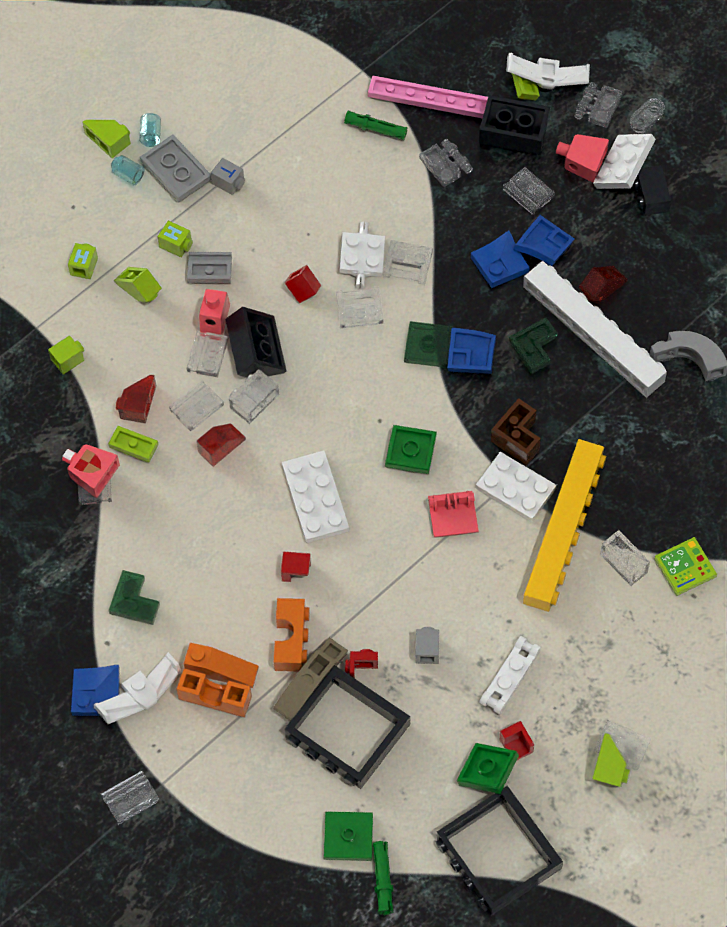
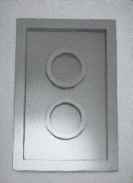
(175, 168)

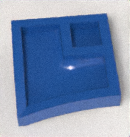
(544, 241)
(499, 261)
(471, 351)
(93, 687)

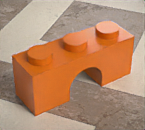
(290, 654)
(229, 698)

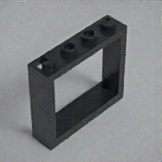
(369, 698)
(529, 828)

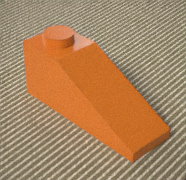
(220, 665)

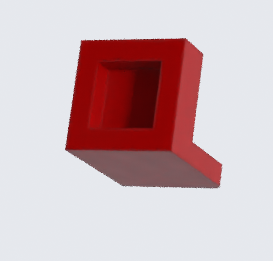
(303, 284)
(295, 564)
(517, 738)

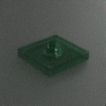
(428, 344)

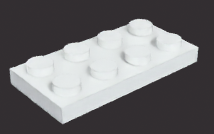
(315, 496)

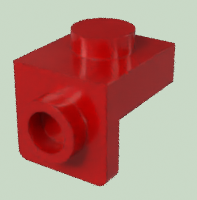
(361, 660)

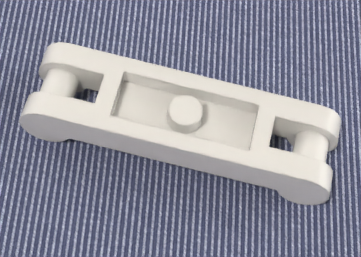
(510, 675)

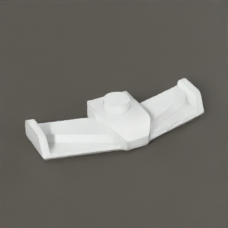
(547, 72)
(140, 691)

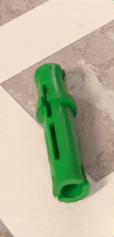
(366, 122)
(383, 883)

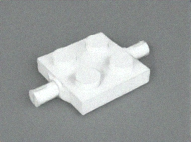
(362, 254)

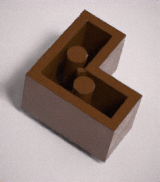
(513, 432)

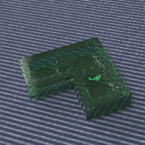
(529, 343)
(129, 603)

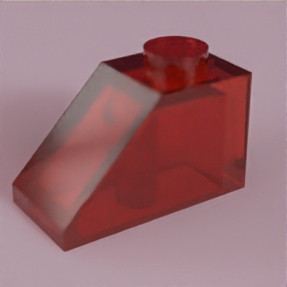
(602, 283)
(137, 400)
(219, 442)

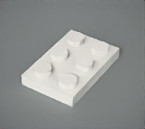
(624, 161)
(516, 487)

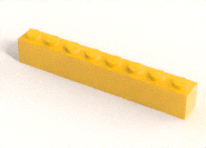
(563, 526)

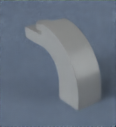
(694, 347)

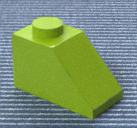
(108, 135)
(138, 283)
(611, 764)

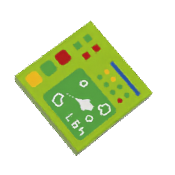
(685, 566)

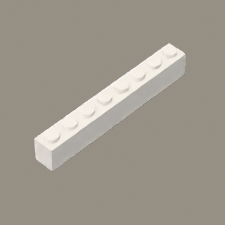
(595, 329)

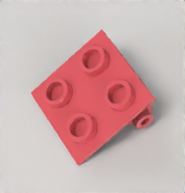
(453, 514)

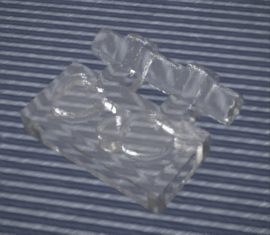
(604, 106)
(441, 166)

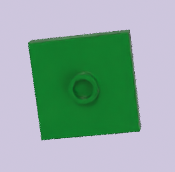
(411, 449)
(487, 768)
(348, 836)

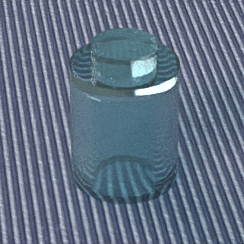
(150, 129)
(127, 169)

